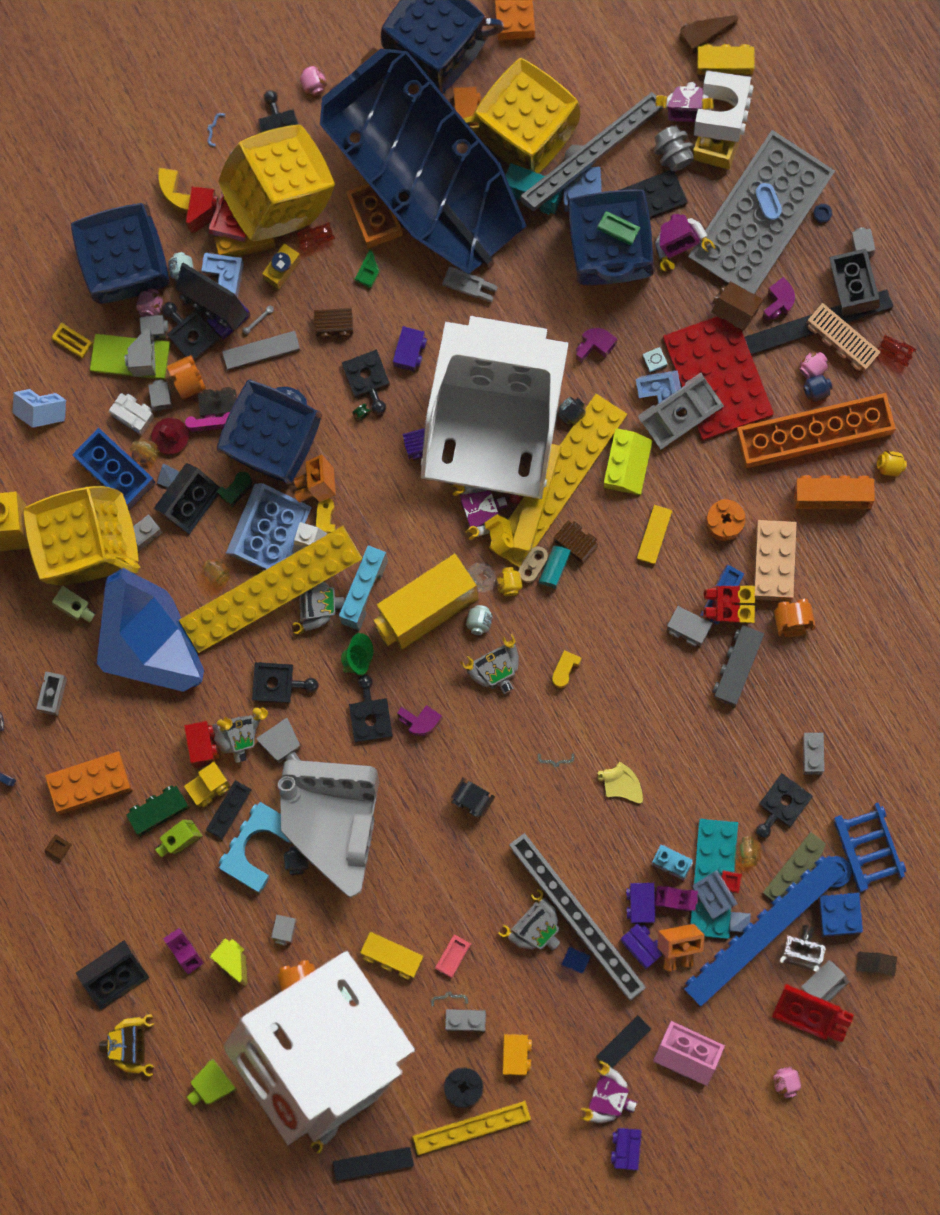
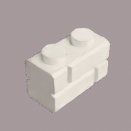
(131, 414)

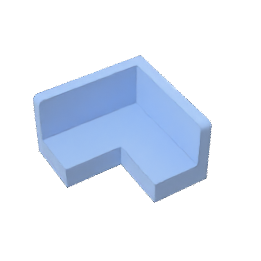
(227, 268)
(659, 384)
(38, 409)

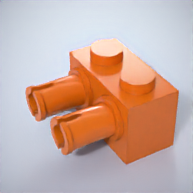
(318, 478)
(679, 942)

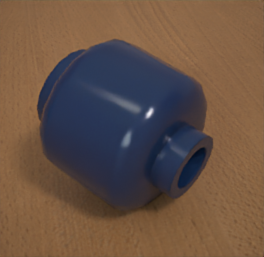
(817, 388)

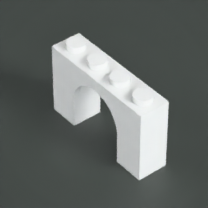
(726, 124)

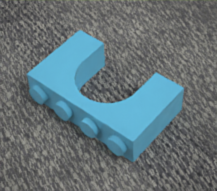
(370, 568)
(235, 862)

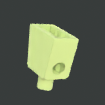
(66, 599)

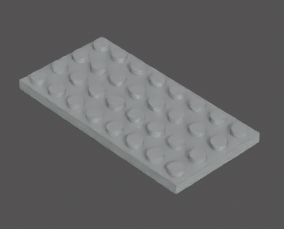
(741, 234)

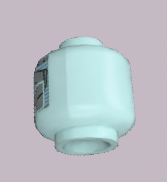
(175, 263)
(479, 620)

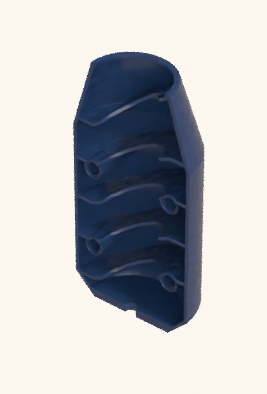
(412, 150)

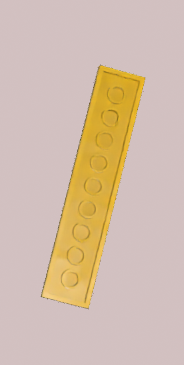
(577, 456)
(270, 589)

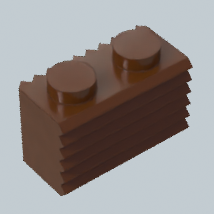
(333, 322)
(579, 543)

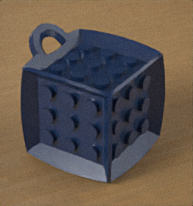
(438, 36)
(120, 253)
(600, 256)
(270, 430)

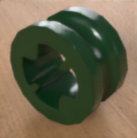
(361, 412)

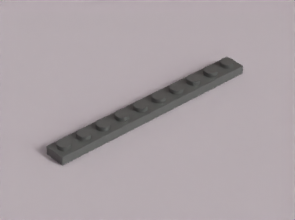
(591, 152)

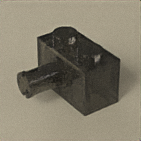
(216, 402)
(802, 951)

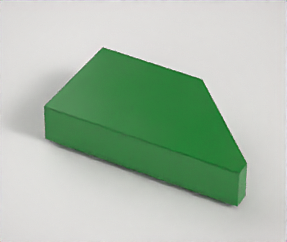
(368, 271)

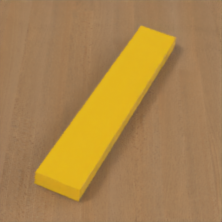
(534, 508)
(471, 1128)

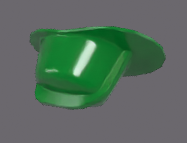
(358, 655)

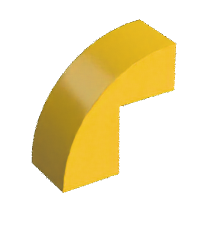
(168, 182)

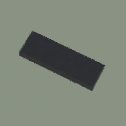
(229, 809)
(624, 1041)

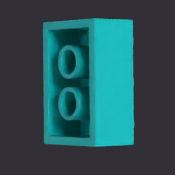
(523, 179)

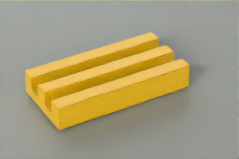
(84, 349)

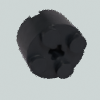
(472, 797)
(469, 1097)

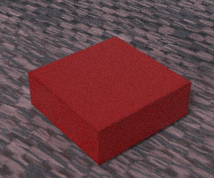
(732, 881)

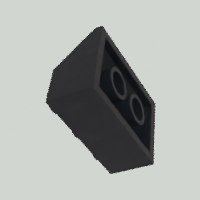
(187, 498)
(112, 975)

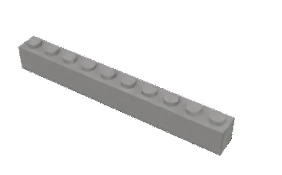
(577, 917)

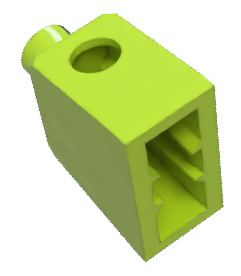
(185, 834)
(210, 1084)

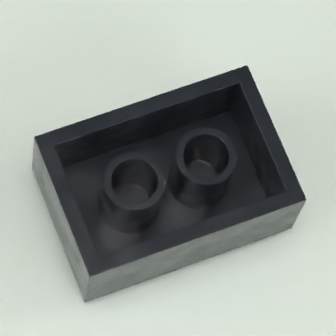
(854, 282)

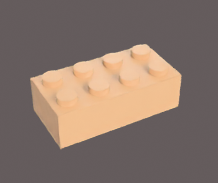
(775, 560)

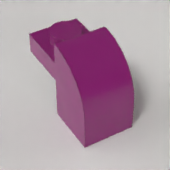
(784, 299)
(596, 339)
(423, 724)
(676, 898)
(183, 950)

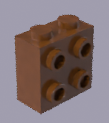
(736, 305)

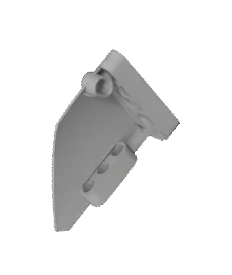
(330, 817)

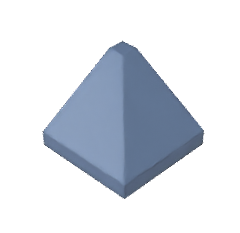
(167, 475)
(739, 921)

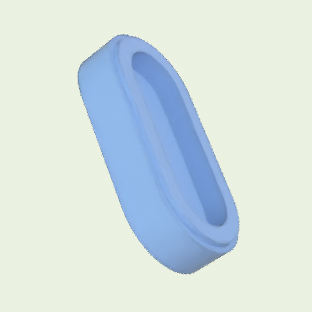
(768, 201)

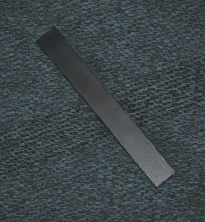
(798, 328)

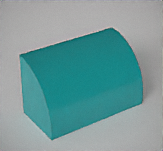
(555, 567)

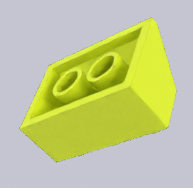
(627, 462)
(231, 958)

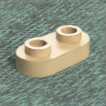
(532, 564)

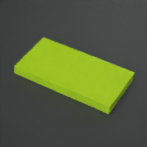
(110, 354)

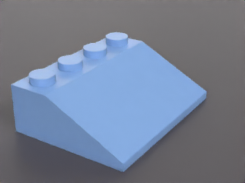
(267, 527)

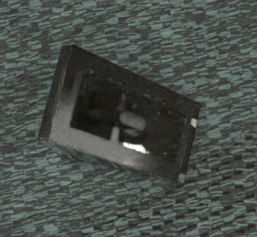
(876, 963)

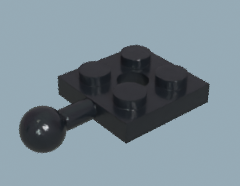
(277, 119)
(185, 327)
(377, 380)
(283, 691)
(361, 710)
(773, 805)

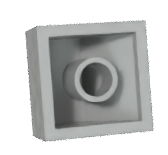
(141, 355)

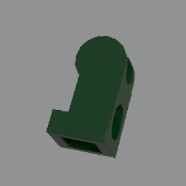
(237, 489)

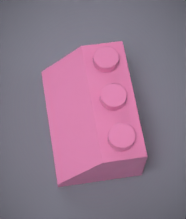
(689, 1053)

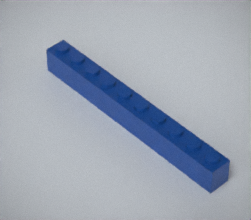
(762, 932)

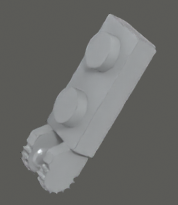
(468, 284)

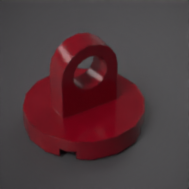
(170, 436)

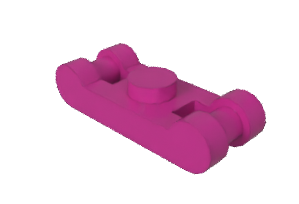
(210, 422)

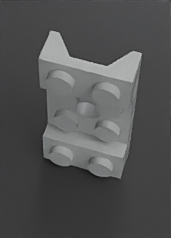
(695, 397)

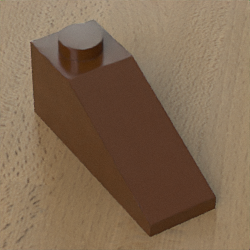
(705, 31)

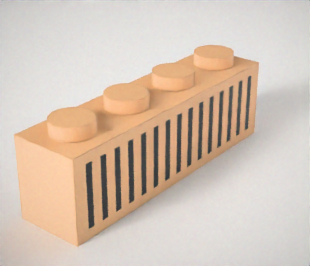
(842, 337)

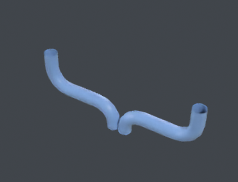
(210, 126)

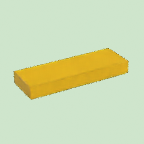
(654, 534)

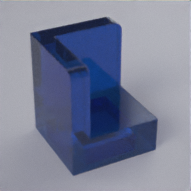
(575, 960)

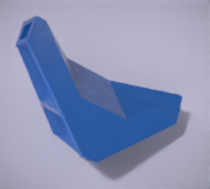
(144, 635)

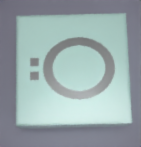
(655, 359)

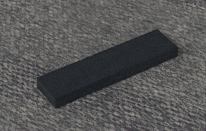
(454, 219)
(373, 1163)

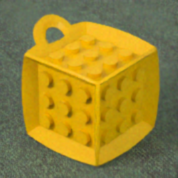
(526, 117)
(276, 182)
(80, 535)

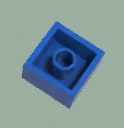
(840, 914)

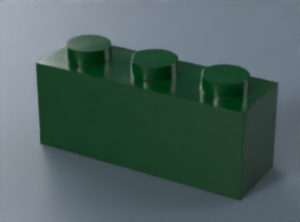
(157, 810)

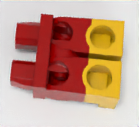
(724, 604)

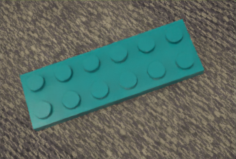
(714, 853)

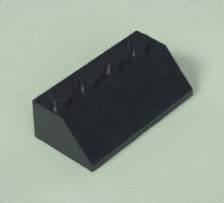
(209, 298)

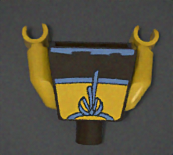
(127, 1045)

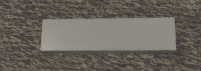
(261, 350)

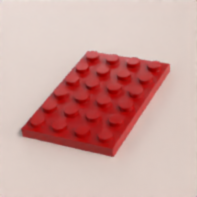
(726, 363)

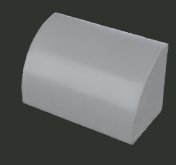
(826, 982)

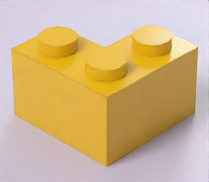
(207, 785)

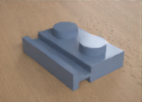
(715, 894)

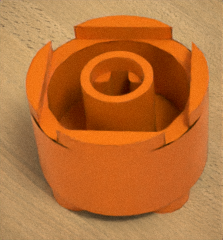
(186, 377)
(720, 511)
(794, 618)
(291, 976)

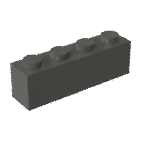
(739, 665)

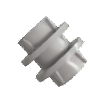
(676, 152)

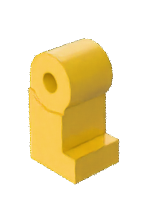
(324, 515)
(500, 534)
(564, 668)

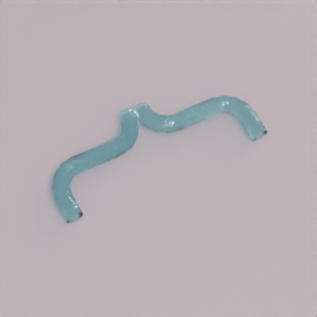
(555, 764)
(449, 993)

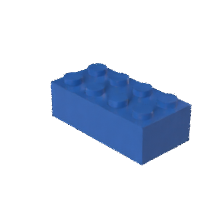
(113, 467)

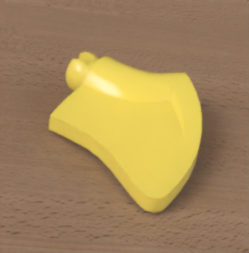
(622, 783)

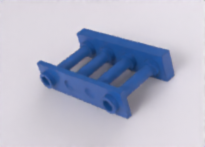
(856, 862)

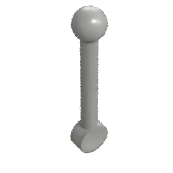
(269, 309)

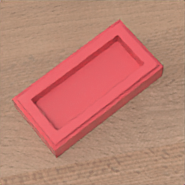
(452, 956)

